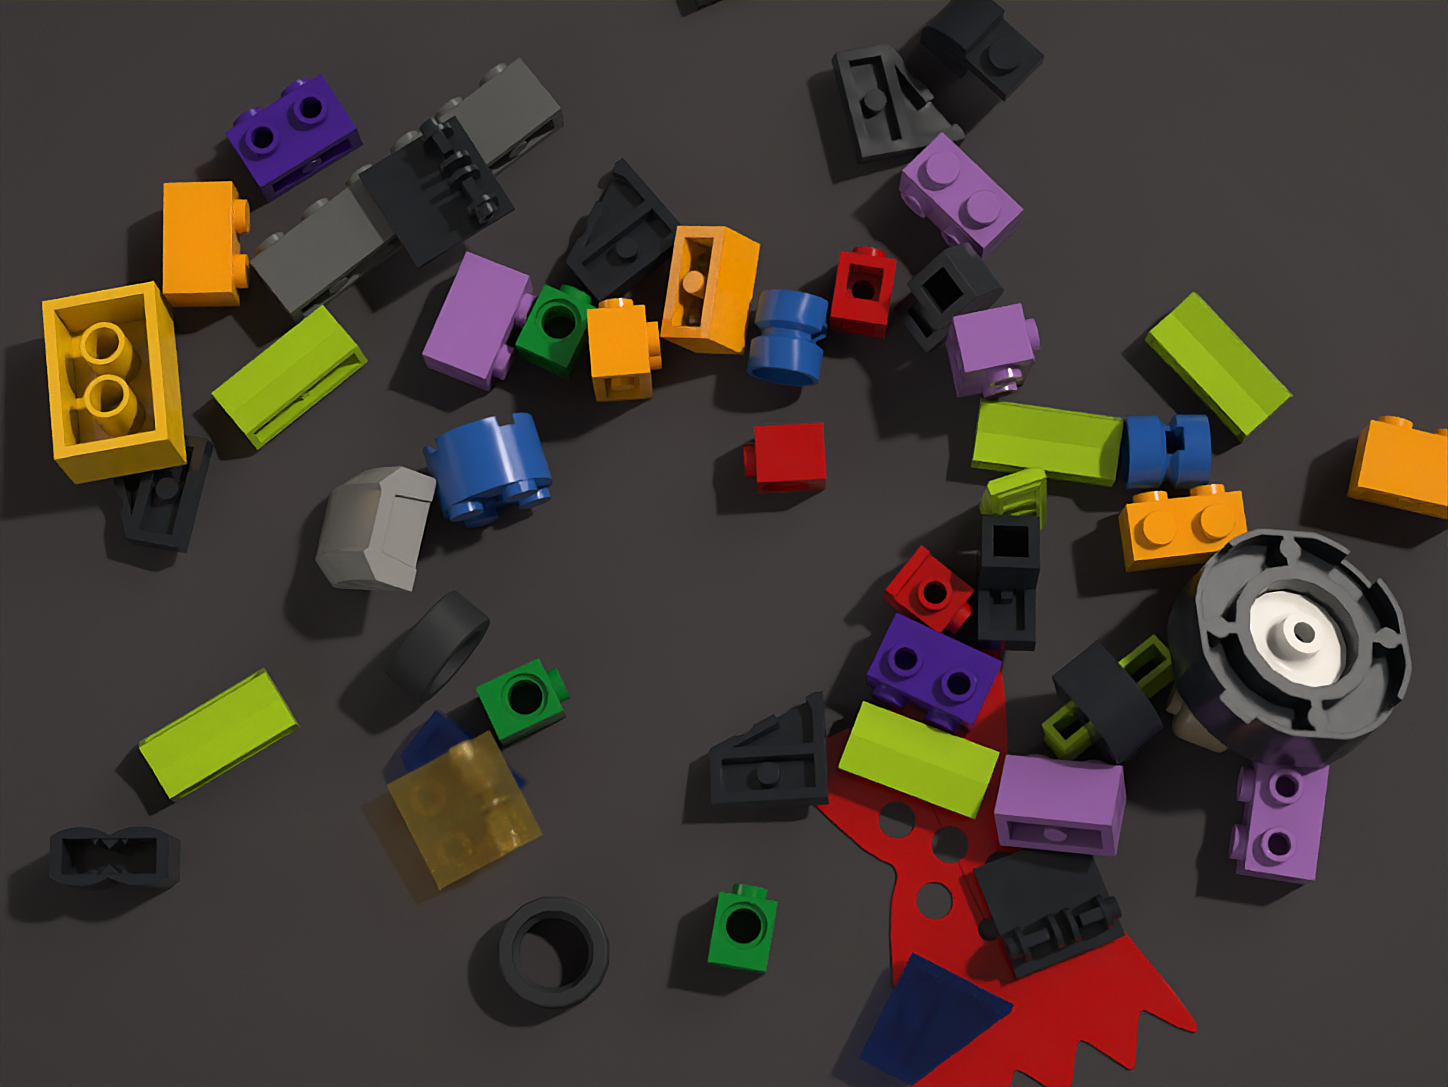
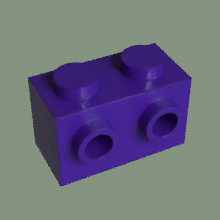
(293, 136)
(932, 675)

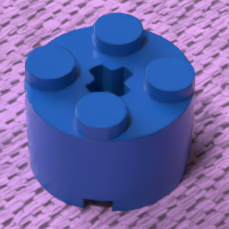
(489, 469)

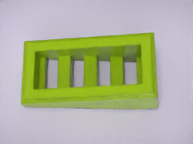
(1017, 495)

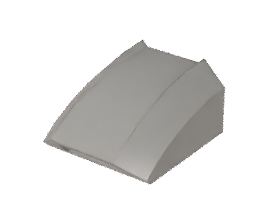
(375, 529)

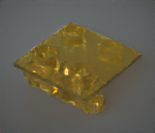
(464, 809)

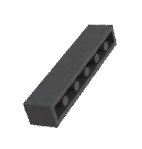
(349, 233)

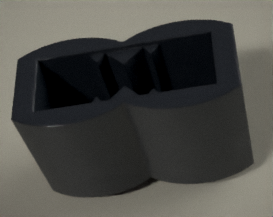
(98, 861)

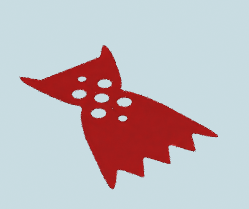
(1054, 1008)

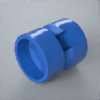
(788, 345)
(1145, 448)

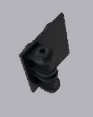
(436, 191)
(1048, 906)

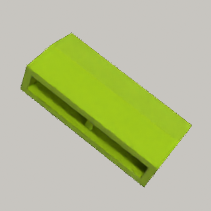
(1218, 367)
(290, 377)
(1064, 442)
(1151, 684)
(218, 735)
(918, 760)

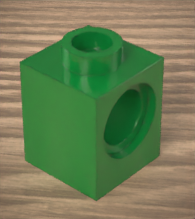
(553, 354)
(497, 697)
(734, 955)

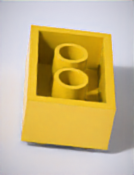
(113, 383)

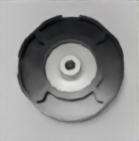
(1288, 649)

